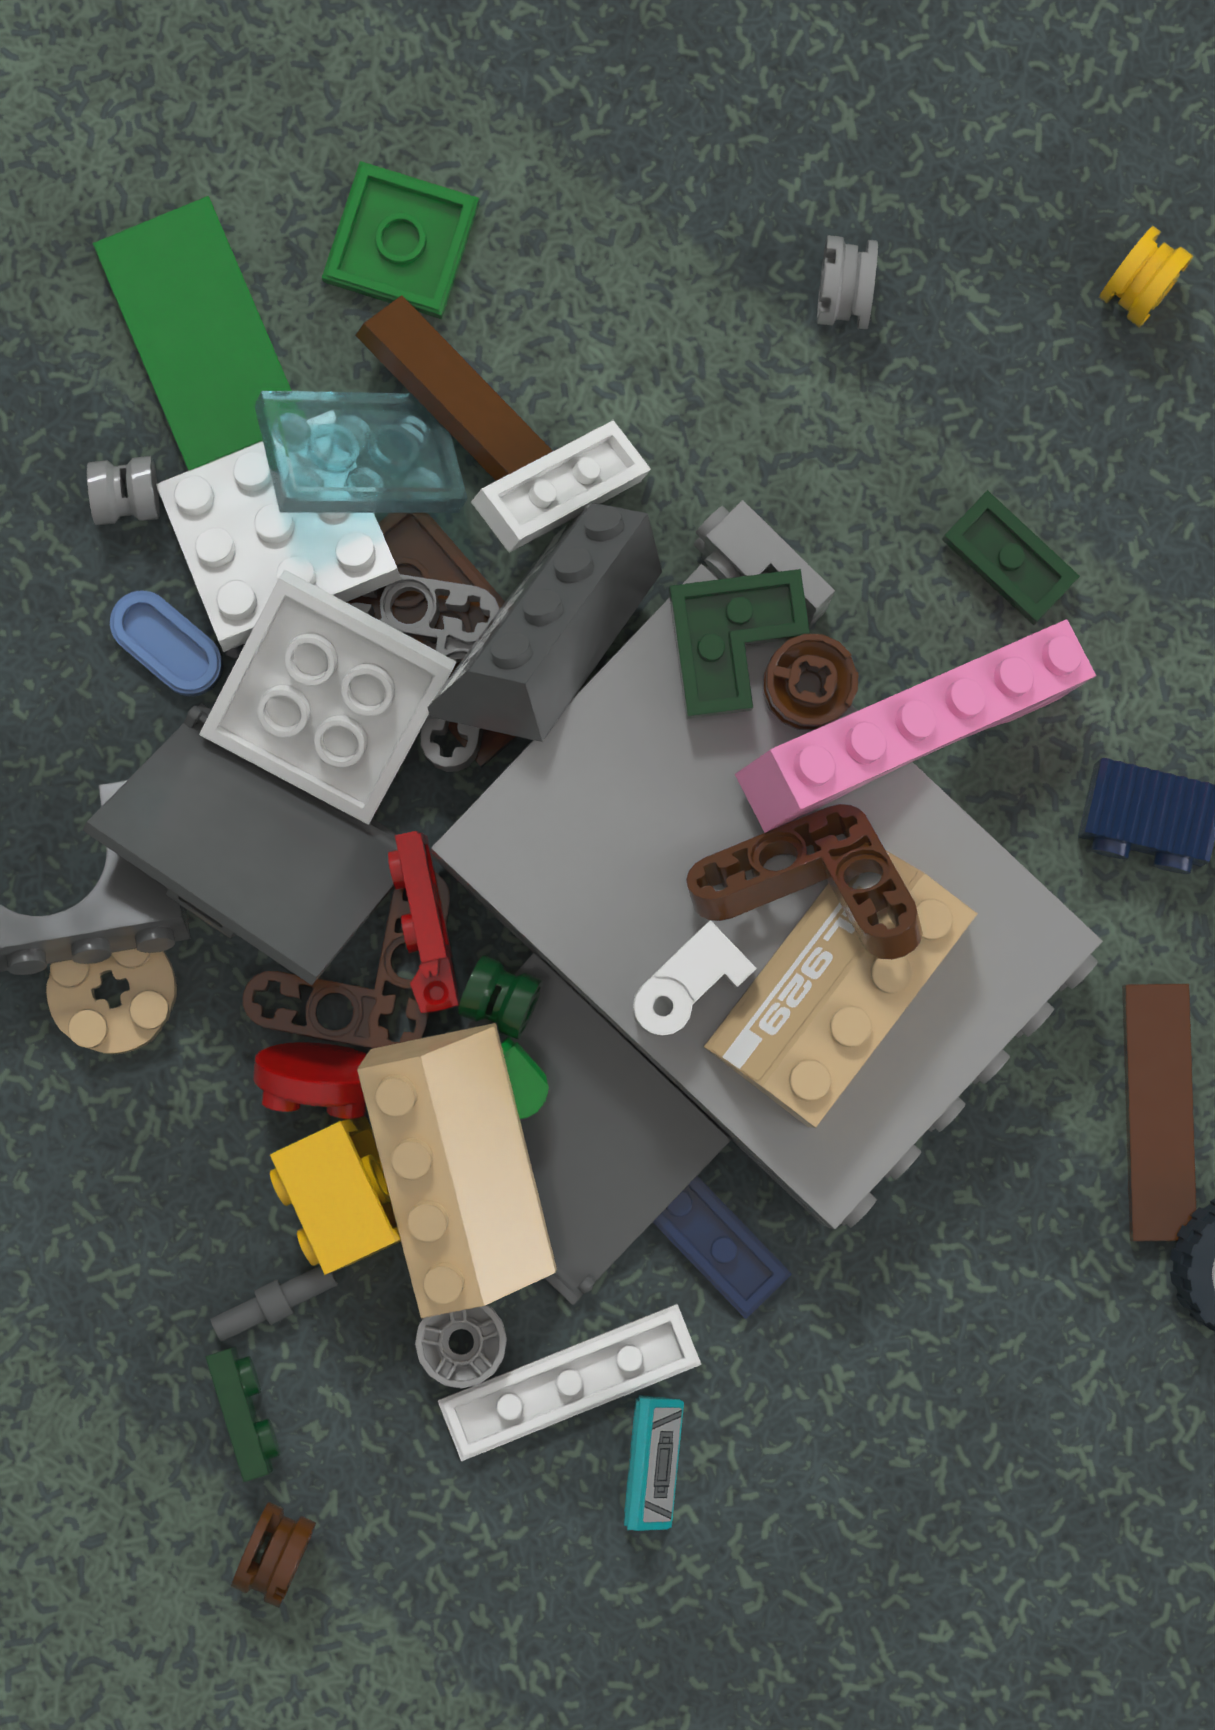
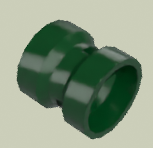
(514, 1003)

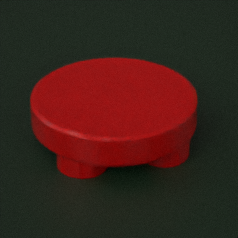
(311, 1076)

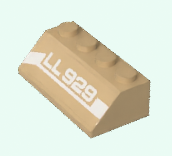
(829, 1001)

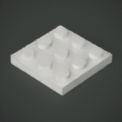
(242, 542)
(326, 697)

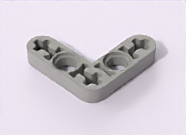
(450, 641)

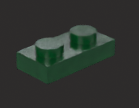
(1010, 557)
(251, 1439)

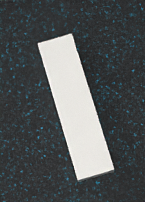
(569, 1382)

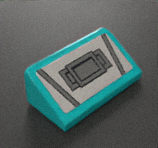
(653, 1463)

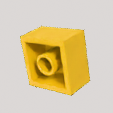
(337, 1194)

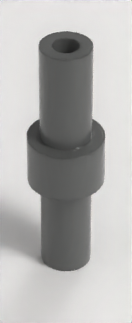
(272, 1302)

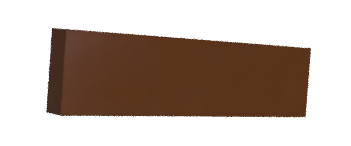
(451, 389)
(1159, 1110)

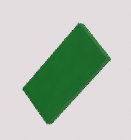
(194, 328)

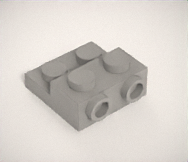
(745, 545)

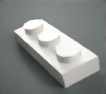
(560, 486)

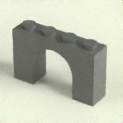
(117, 915)

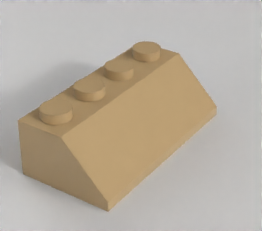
(456, 1168)

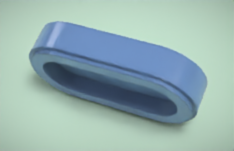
(166, 643)

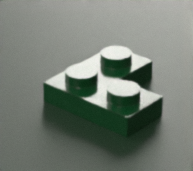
(715, 624)

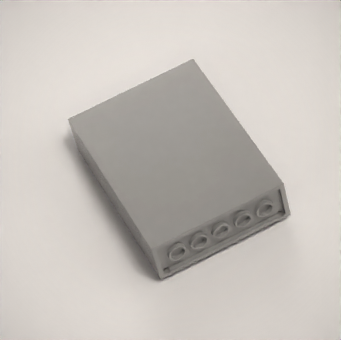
(590, 866)

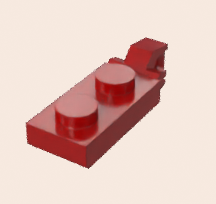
(425, 926)

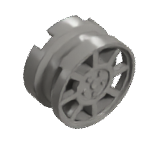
(847, 282)

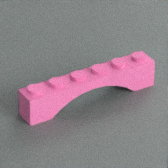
(913, 724)

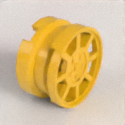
(1146, 276)

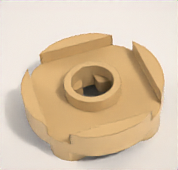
(109, 1029)

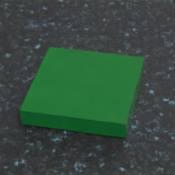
(400, 239)

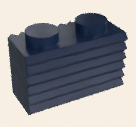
(1149, 814)

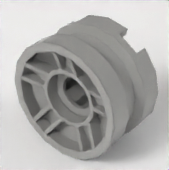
(455, 1368)

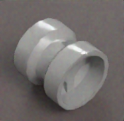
(108, 490)

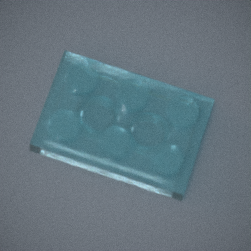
(358, 453)

